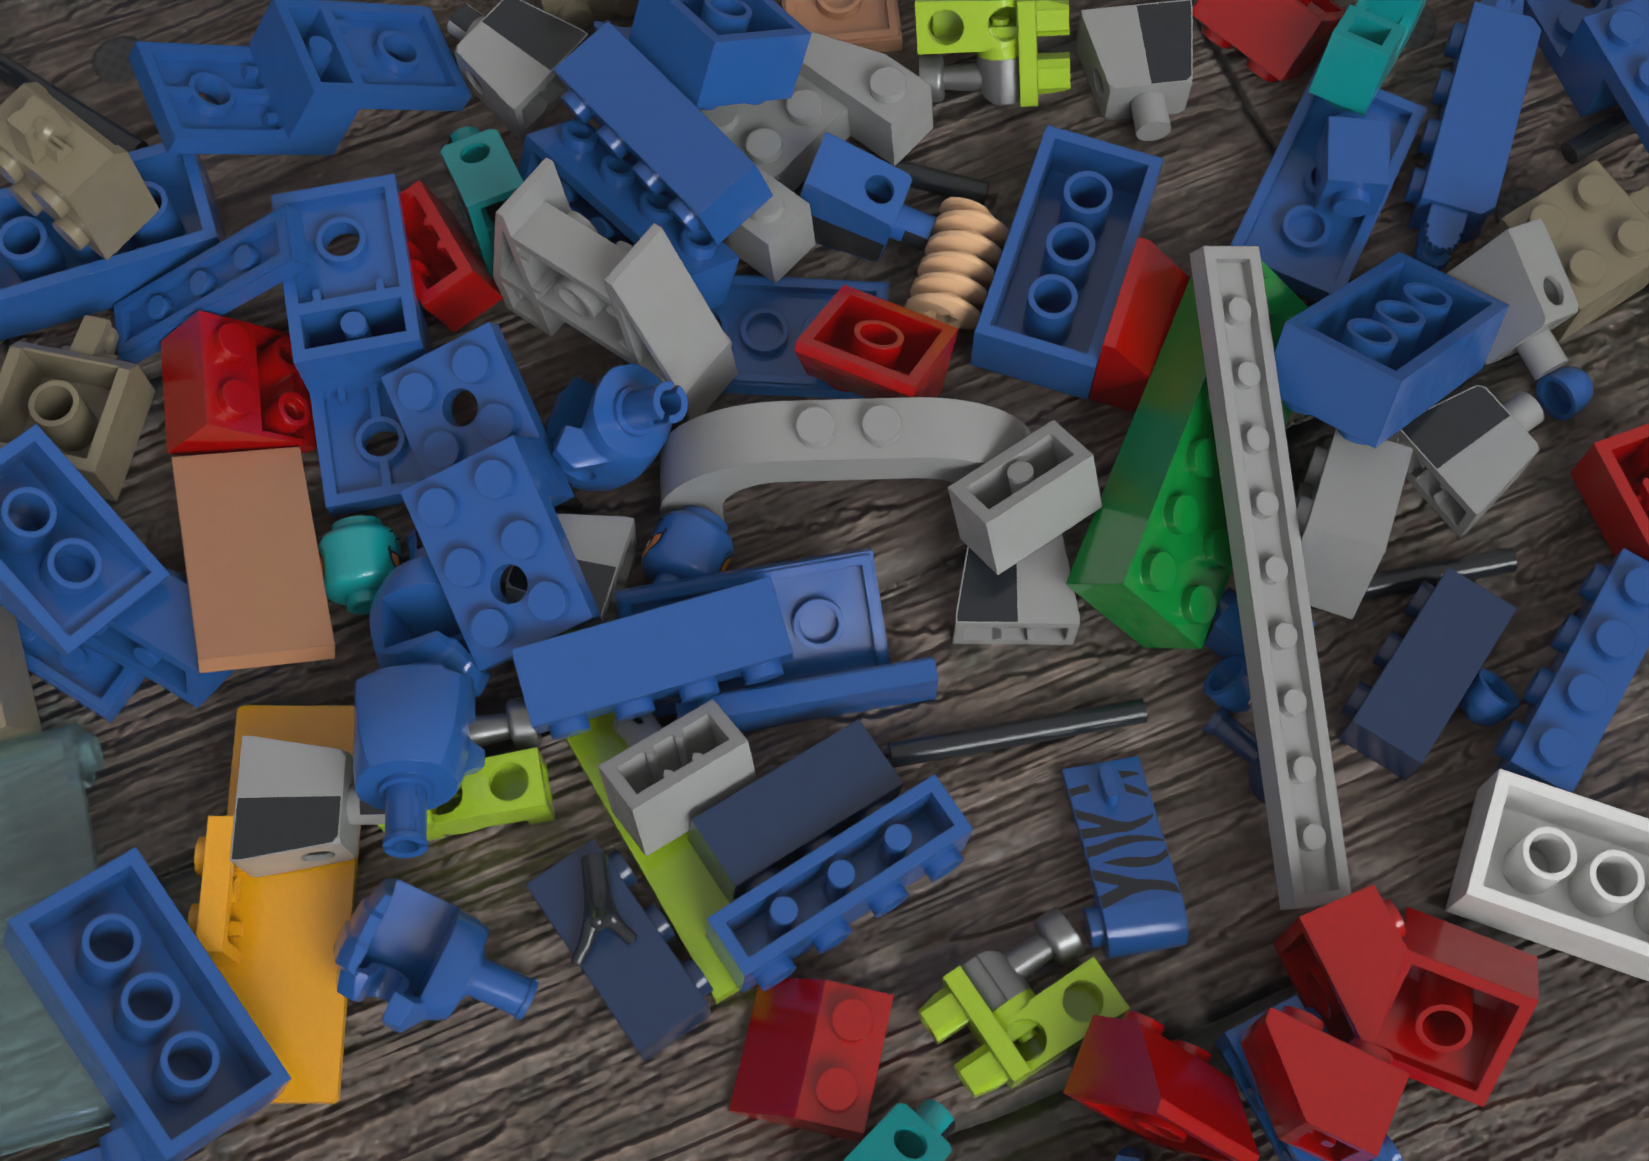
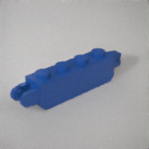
(1473, 127)

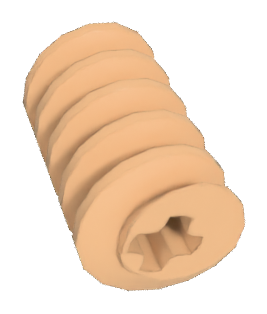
(958, 263)

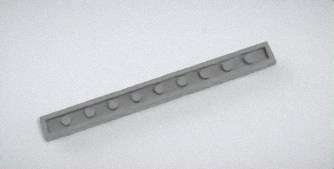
(1270, 577)

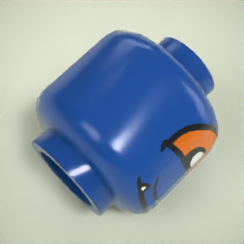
(687, 546)

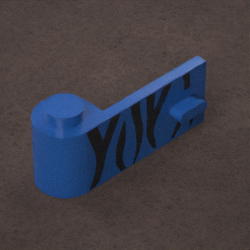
(1128, 861)

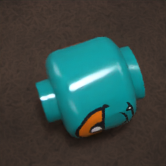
(357, 560)

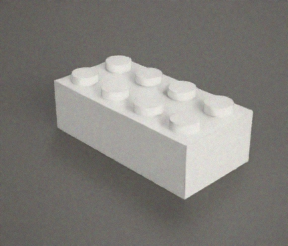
(1557, 872)

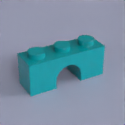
(1364, 51)

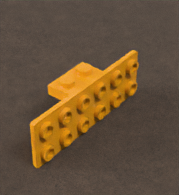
(280, 929)

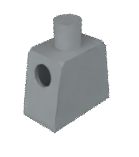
(1527, 275)

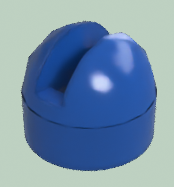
(1564, 392)
(1229, 684)
(1489, 699)

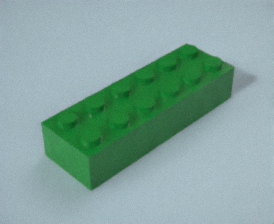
(1161, 537)

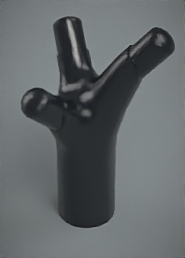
(598, 907)

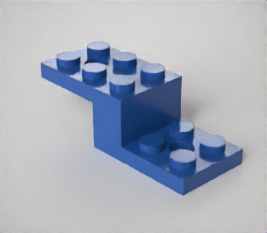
(1599, 54)
(298, 78)
(349, 328)
(489, 497)

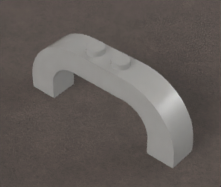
(828, 442)

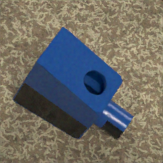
(860, 202)

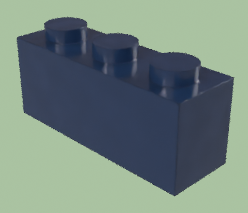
(1424, 672)
(793, 810)
(639, 982)

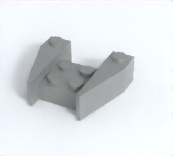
(839, 93)
(618, 294)

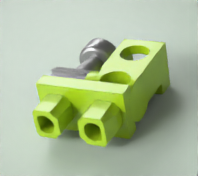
(1004, 43)
(509, 785)
(1011, 1023)

